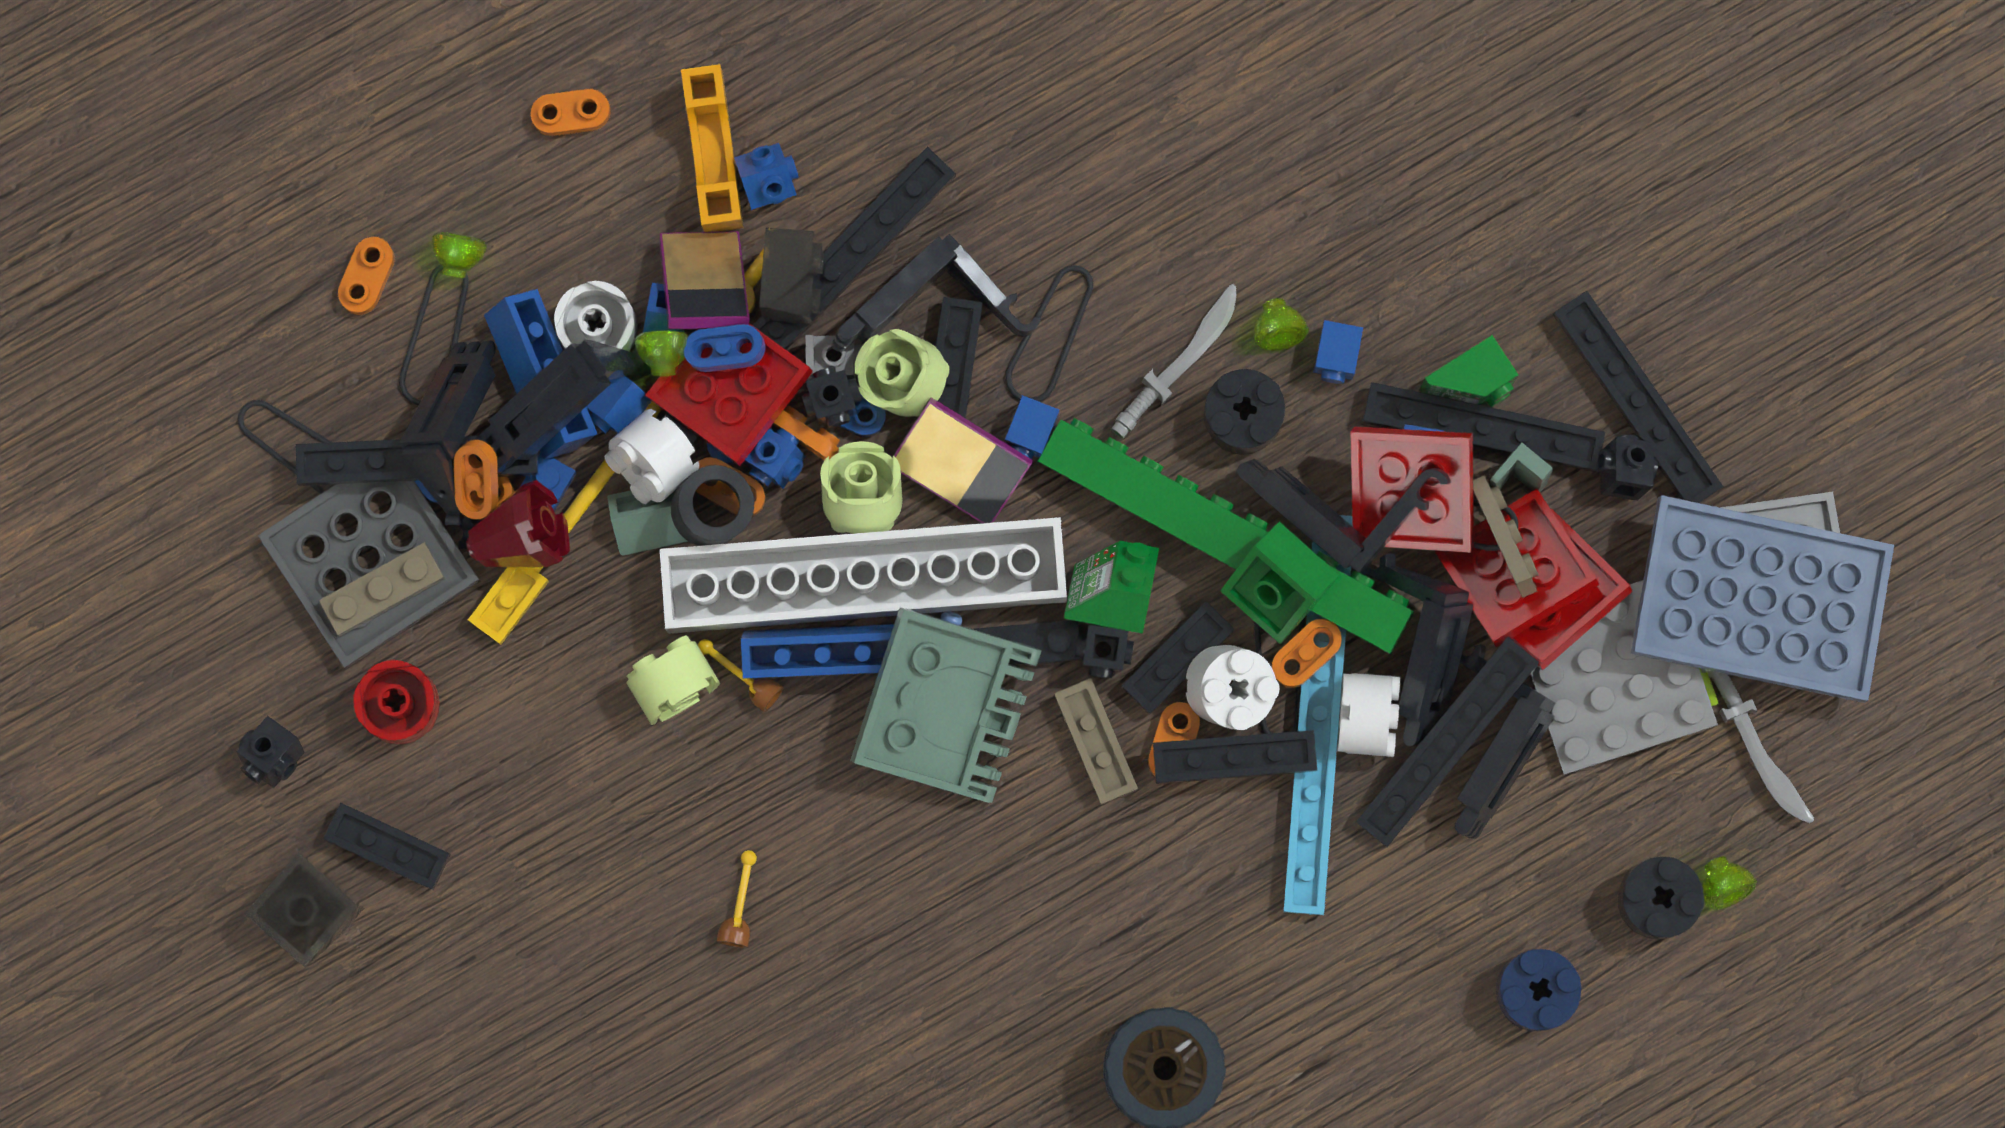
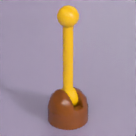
(762, 691)
(735, 930)

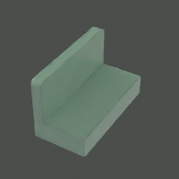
(1524, 466)
(641, 525)

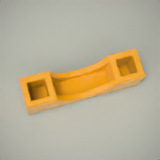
(712, 148)

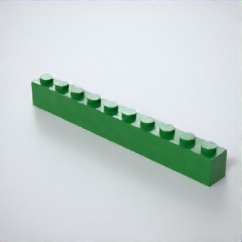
(1211, 525)

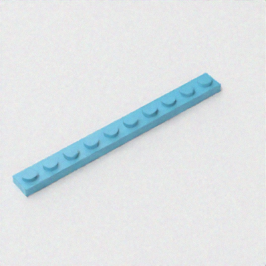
(1314, 790)

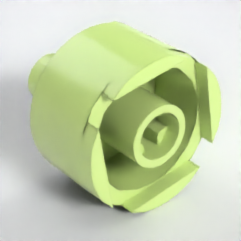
(900, 372)
(861, 488)
(671, 681)

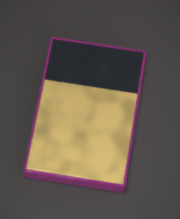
(703, 279)
(961, 462)

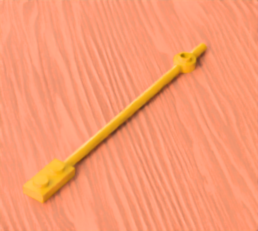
(521, 585)

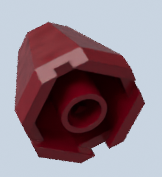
(521, 531)

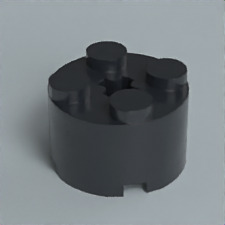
(1263, 398)
(1683, 904)

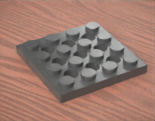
(320, 518)

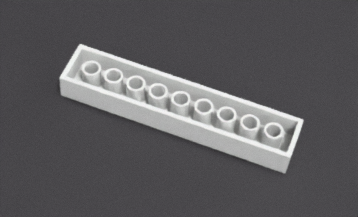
(863, 575)

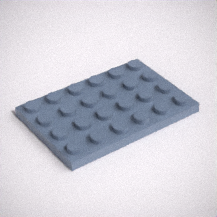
(1762, 599)

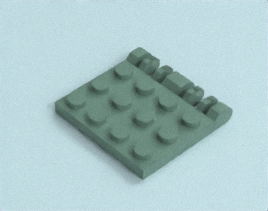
(939, 703)

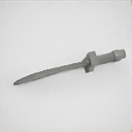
(1157, 387)
(1773, 778)

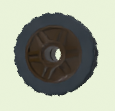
(1196, 1060)

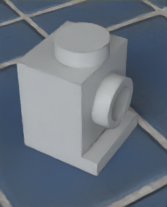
(816, 352)

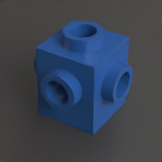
(767, 175)
(775, 459)

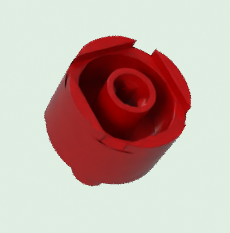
(378, 688)

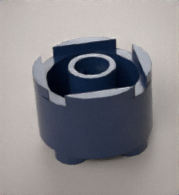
(1560, 982)

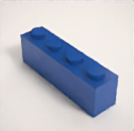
(526, 347)
(814, 651)

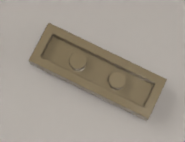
(1506, 535)
(381, 589)
(1096, 741)

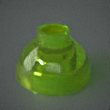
(457, 252)
(1279, 326)
(661, 350)
(1726, 883)

